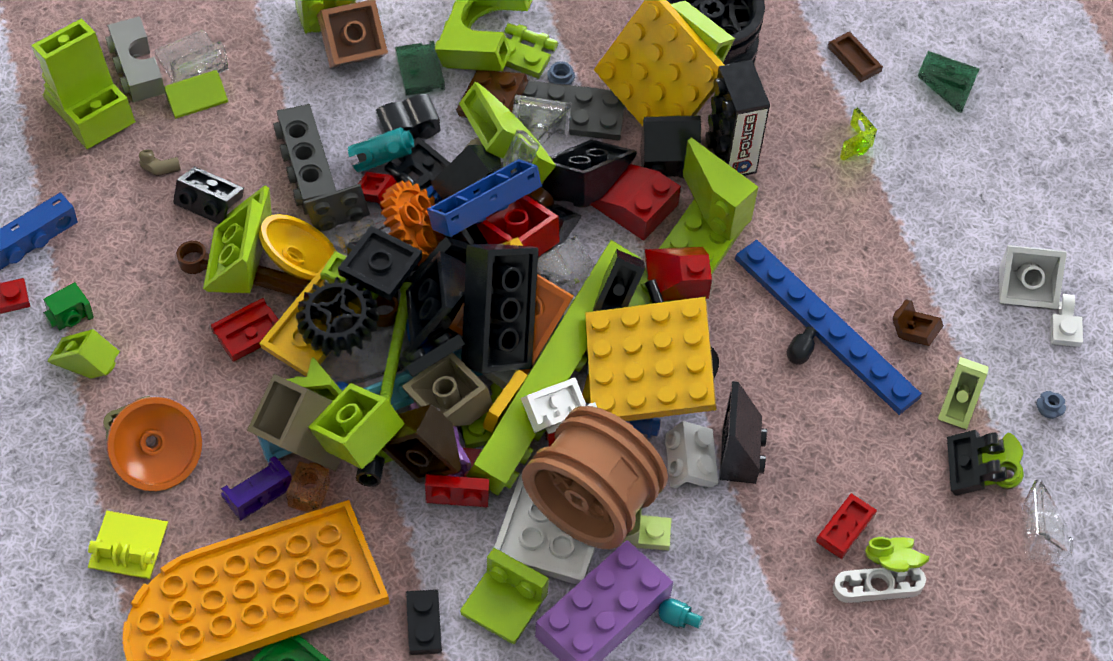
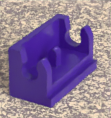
(257, 489)

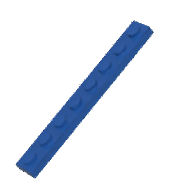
(830, 328)

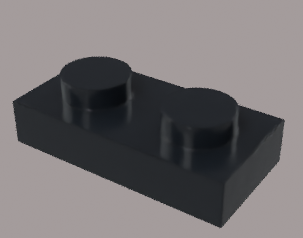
(423, 622)

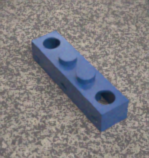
(494, 195)
(35, 229)

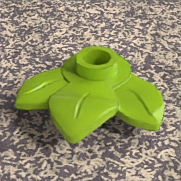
(1010, 459)
(895, 553)

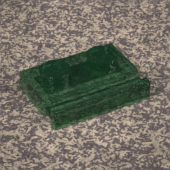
(419, 68)

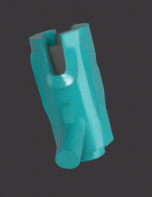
(381, 149)

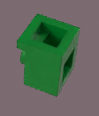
(67, 307)

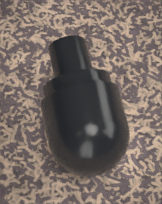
(801, 346)

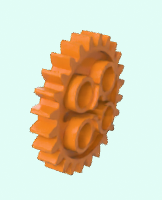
(409, 218)

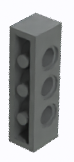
(305, 154)

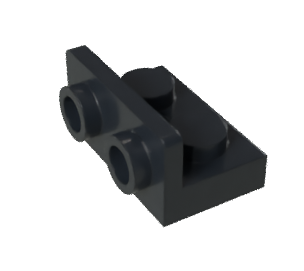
(206, 194)

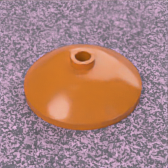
(172, 455)

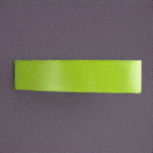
(498, 125)

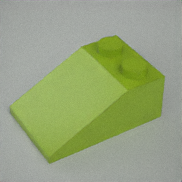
(719, 190)

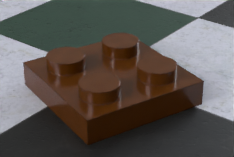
(501, 85)

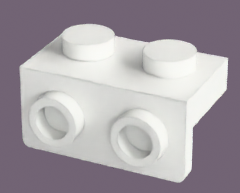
(552, 405)
(691, 455)

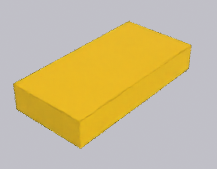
(503, 401)

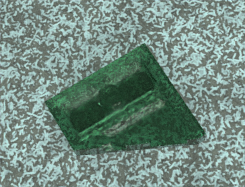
(948, 78)

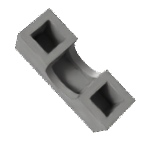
(141, 76)

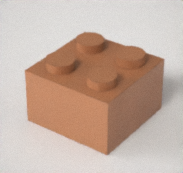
(352, 33)

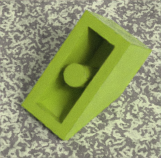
(85, 354)

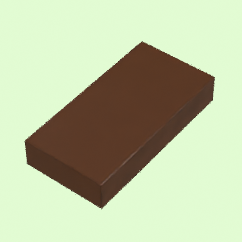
(855, 56)

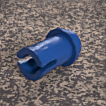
(647, 426)

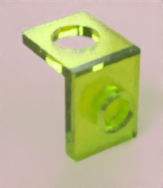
(863, 140)

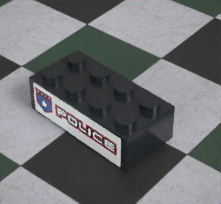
(738, 117)

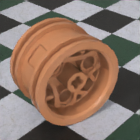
(595, 477)

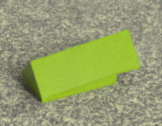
(237, 246)

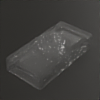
(522, 148)

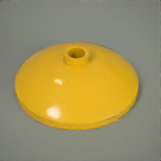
(295, 245)

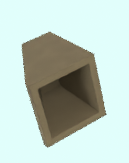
(285, 418)

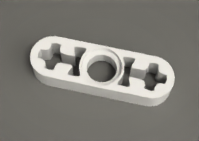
(857, 595)

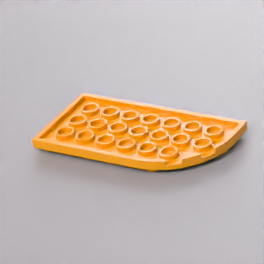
(255, 590)

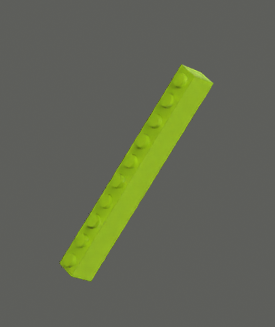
(555, 365)

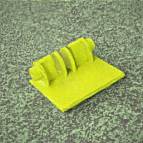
(127, 544)

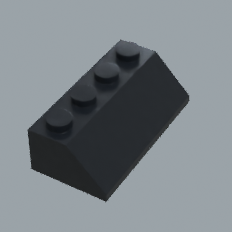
(499, 307)

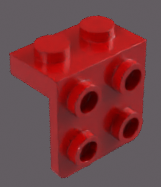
(458, 490)

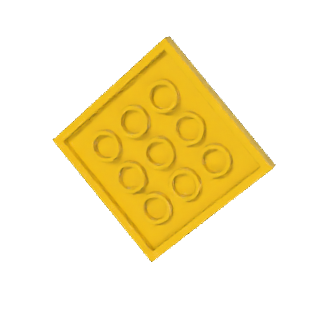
(659, 64)
(651, 359)

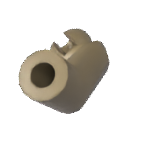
(156, 166)

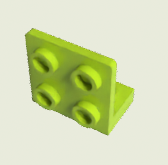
(506, 596)

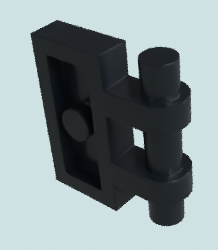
(422, 161)

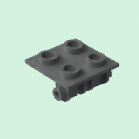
(337, 208)

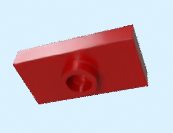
(846, 526)

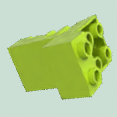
(81, 84)

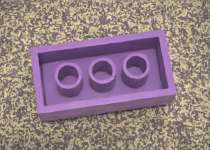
(604, 607)

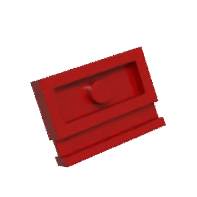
(244, 329)

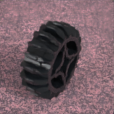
(345, 330)

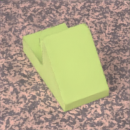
(650, 532)

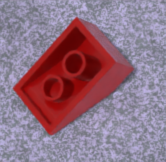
(640, 200)

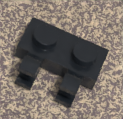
(966, 463)

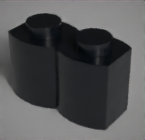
(413, 115)

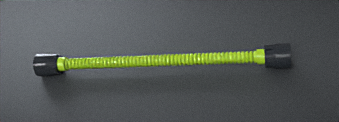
(372, 472)

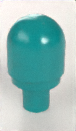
(677, 613)

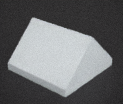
(1031, 276)

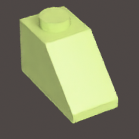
(963, 393)

